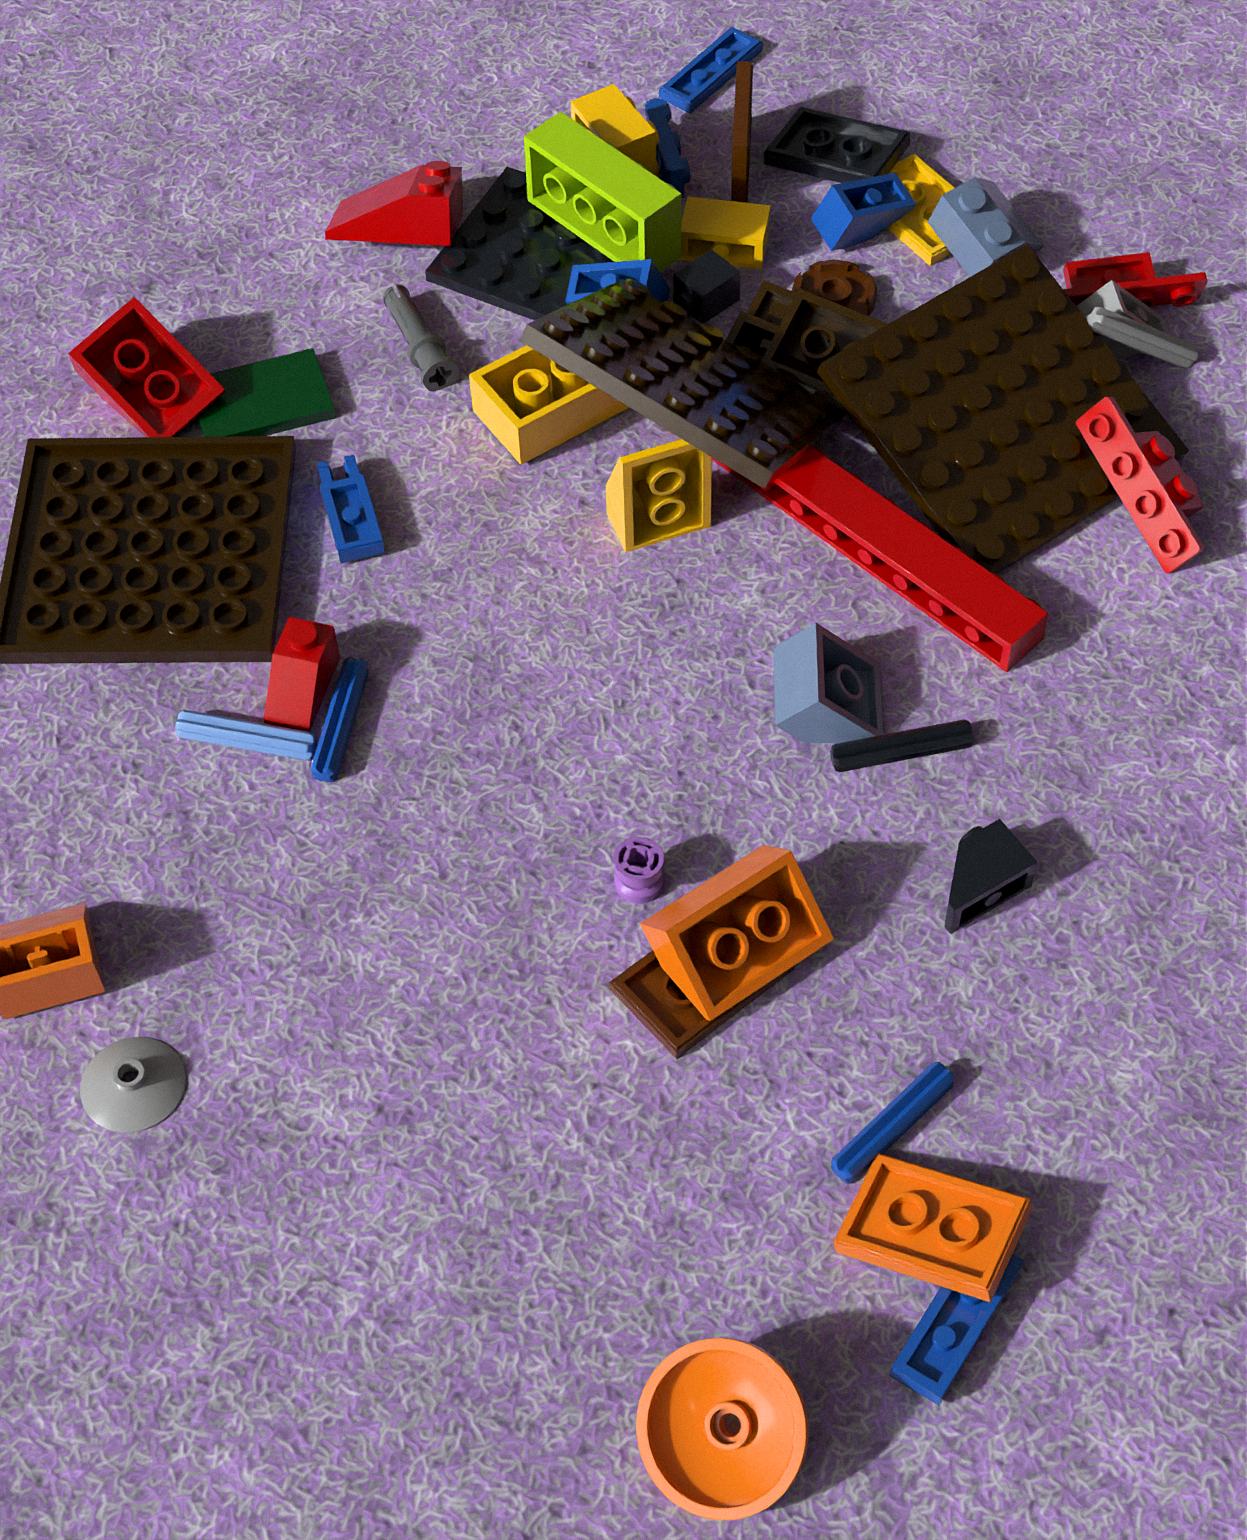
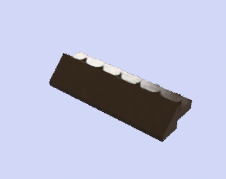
(799, 331)

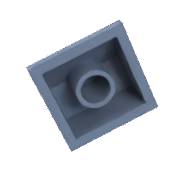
(980, 225)
(826, 688)

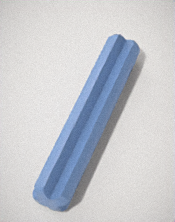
(245, 735)

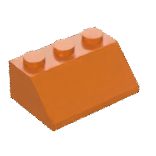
(738, 930)

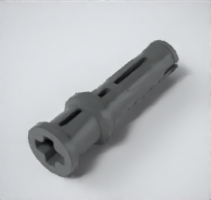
(425, 348)

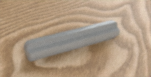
(1142, 337)

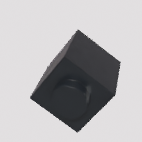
(706, 286)

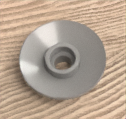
(138, 1103)

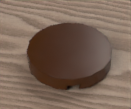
(856, 288)

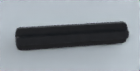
(901, 745)

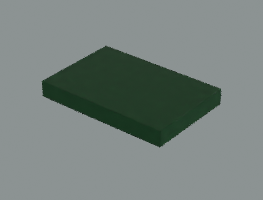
(269, 397)

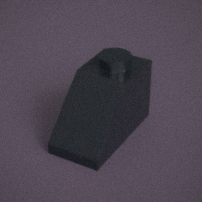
(987, 873)

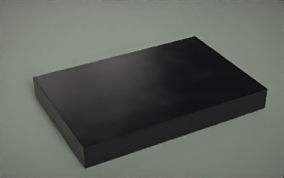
(836, 147)

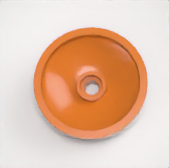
(686, 1436)

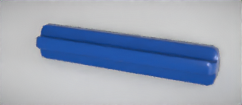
(339, 720)
(892, 1122)

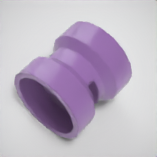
(637, 882)

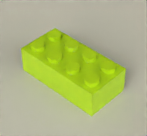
(602, 193)

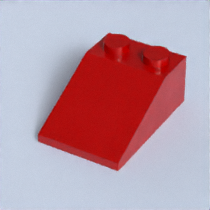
(407, 209)
(145, 372)

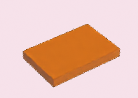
(933, 1226)

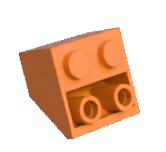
(48, 961)

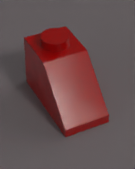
(300, 673)

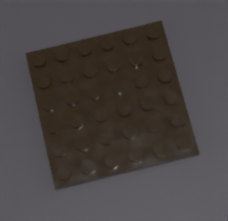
(687, 379)
(982, 408)
(147, 550)

